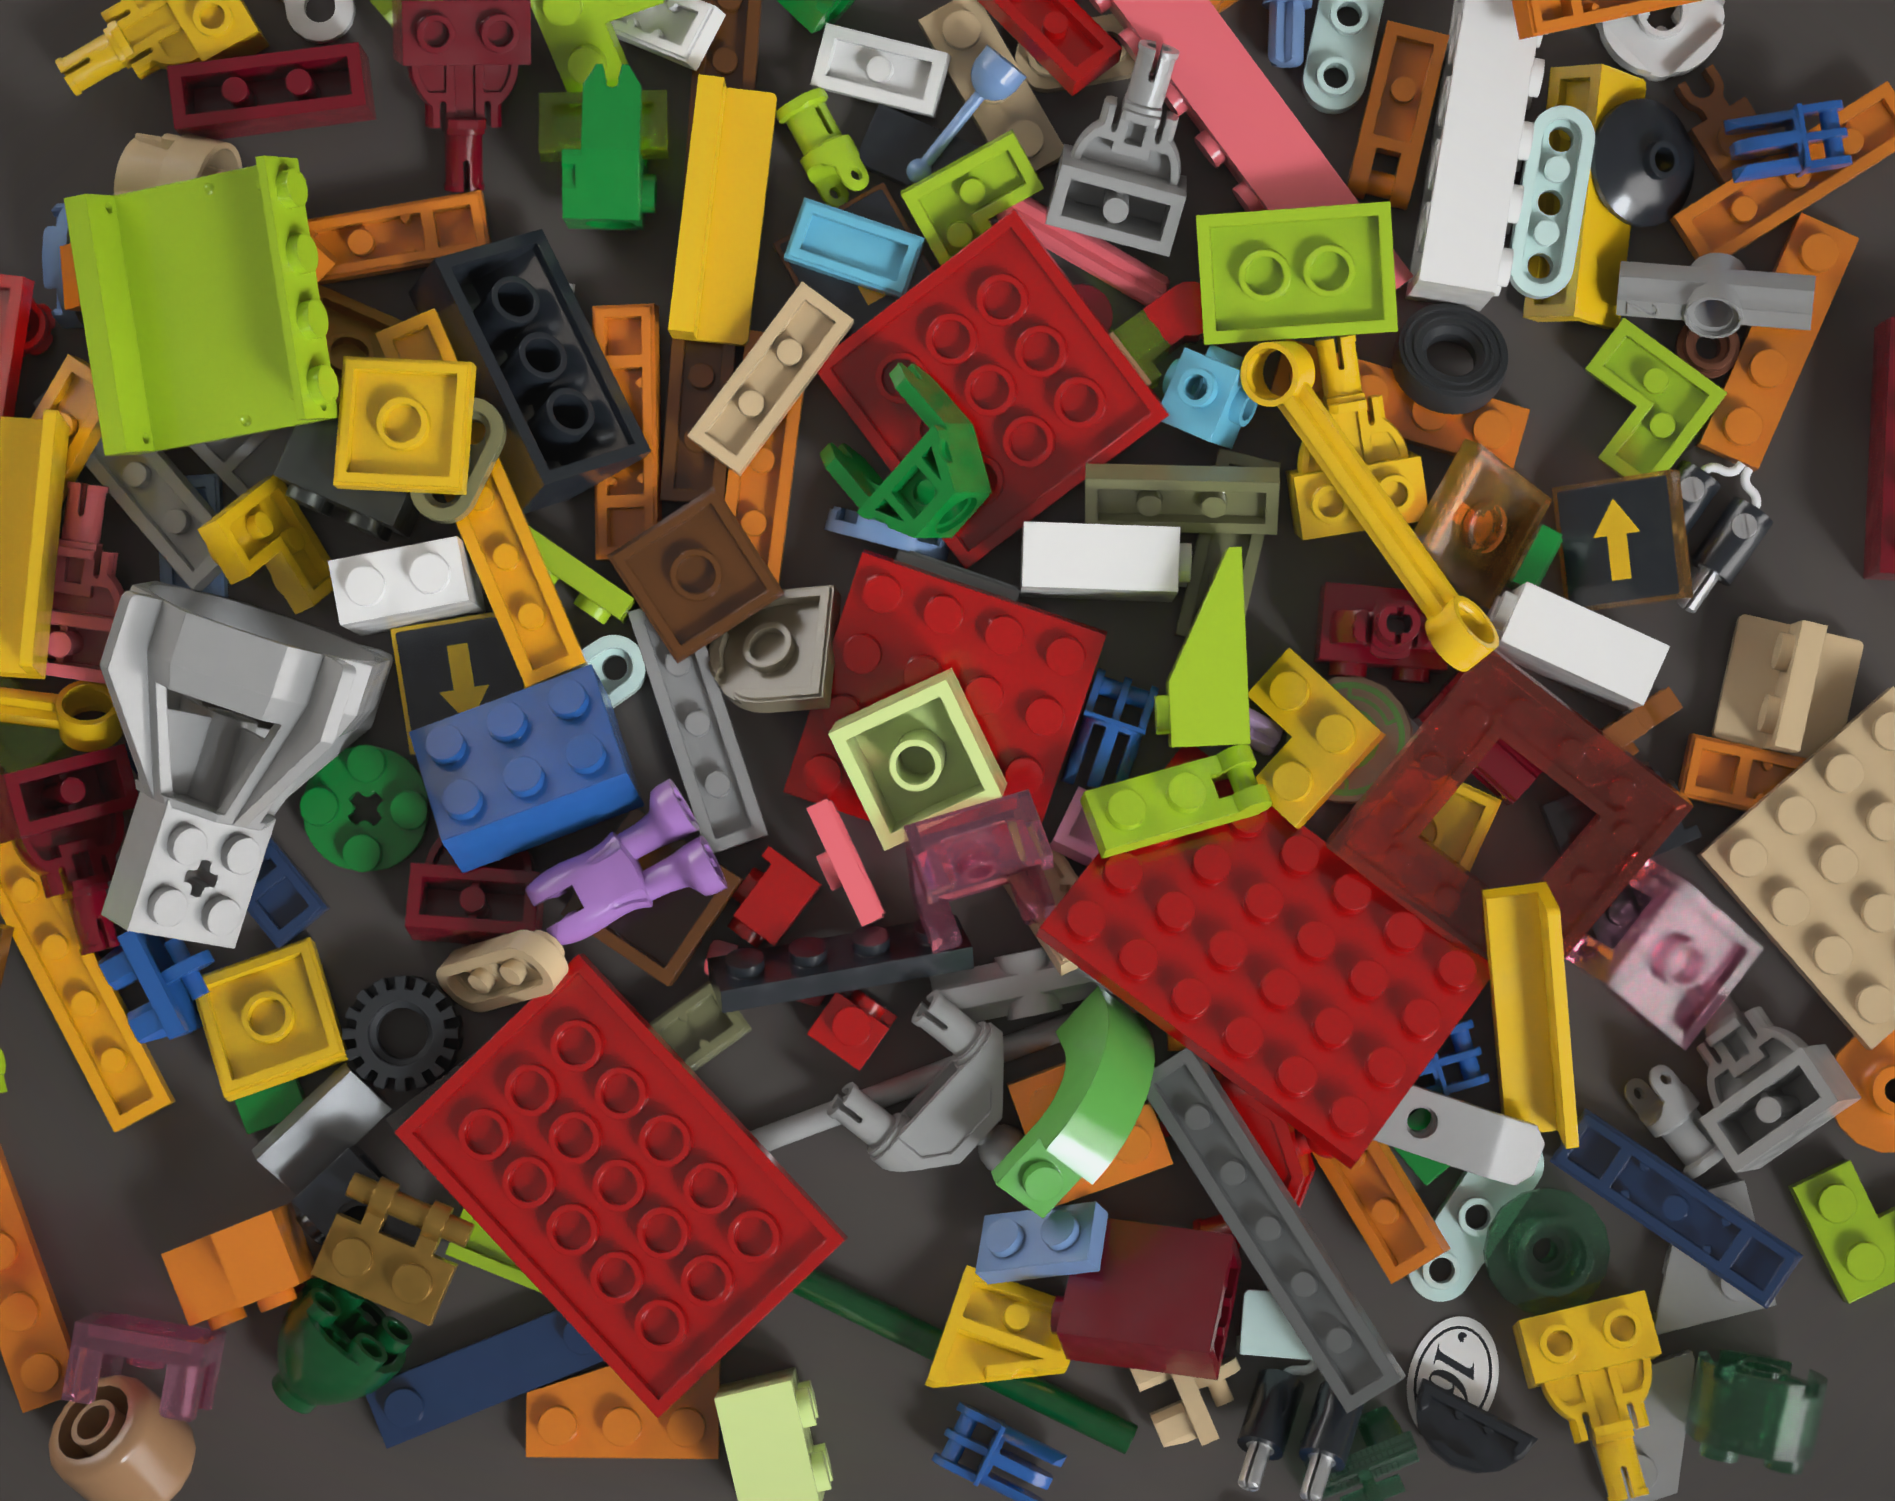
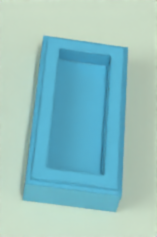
(854, 249)

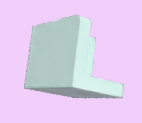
(1266, 1329)

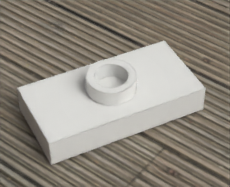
(673, 30)

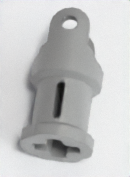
(1674, 1118)

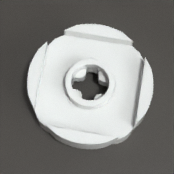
(1660, 51)

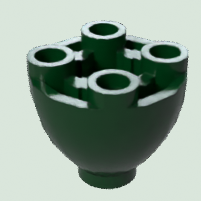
(335, 1348)

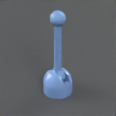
(992, 80)

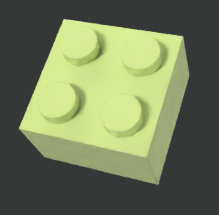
(917, 756)
(770, 1438)

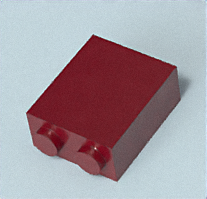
(1155, 1301)

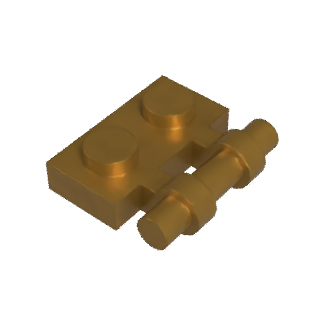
(386, 1267)

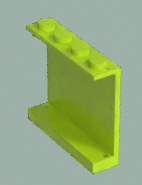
(202, 308)

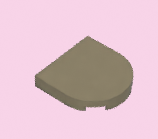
(781, 653)

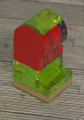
(1161, 329)

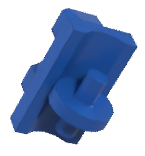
(168, 979)

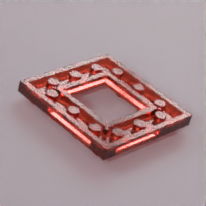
(1506, 703)

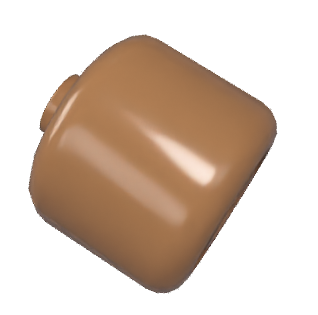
(121, 1445)

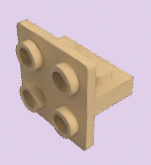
(1786, 685)

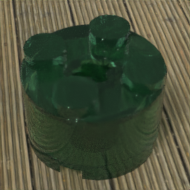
(1755, 1410)

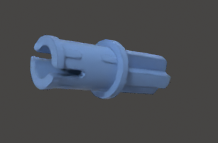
(1286, 31)

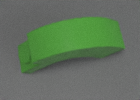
(1093, 1110)

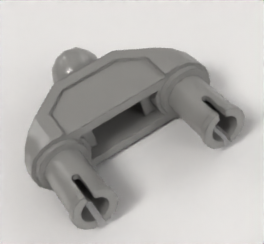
(950, 1112)

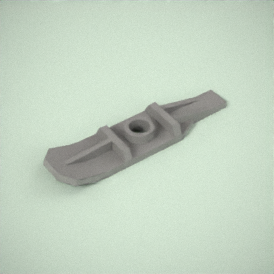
(1466, 1137)

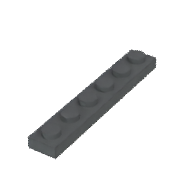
(1272, 1230)

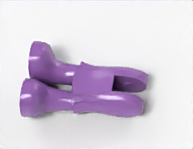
(612, 879)

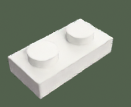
(880, 70)

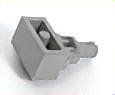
(1122, 176)
(1766, 1086)

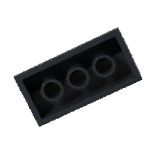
(535, 364)

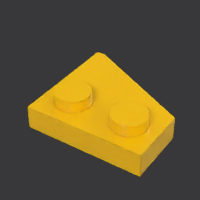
(996, 1335)

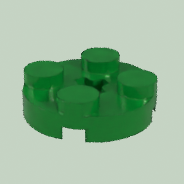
(403, 809)

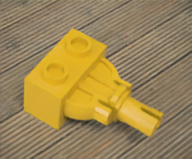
(162, 34)
(1314, 501)
(1594, 1366)

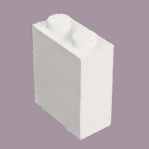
(1103, 561)
(406, 586)
(1576, 646)

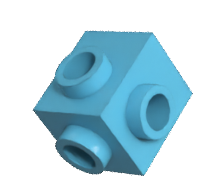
(1207, 395)

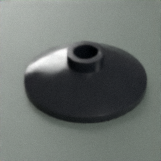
(1642, 162)

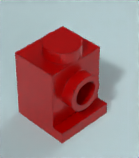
(771, 900)
(852, 1026)

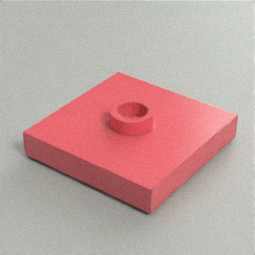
(842, 863)

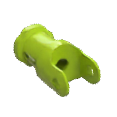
(826, 152)

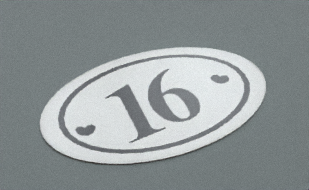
(1458, 1358)

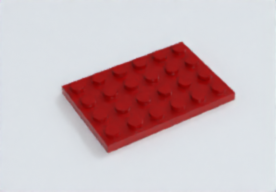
(1273, 968)
(620, 1185)

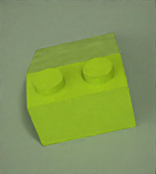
(1209, 680)

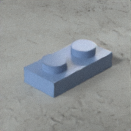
(1033, 1247)

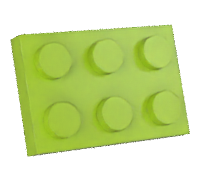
(1297, 273)

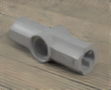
(1715, 295)
(1014, 987)

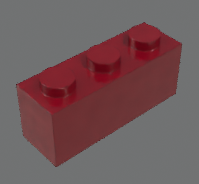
(272, 92)

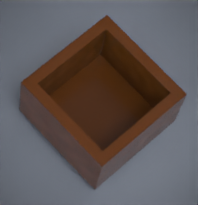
(672, 930)

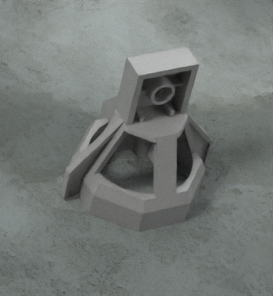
(212, 773)

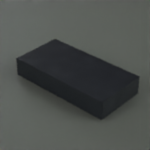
(898, 139)

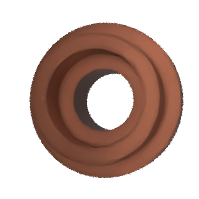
(1727, 353)

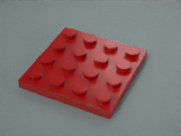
(1020, 363)
(1013, 661)

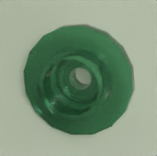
(1572, 1266)

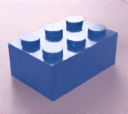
(526, 769)

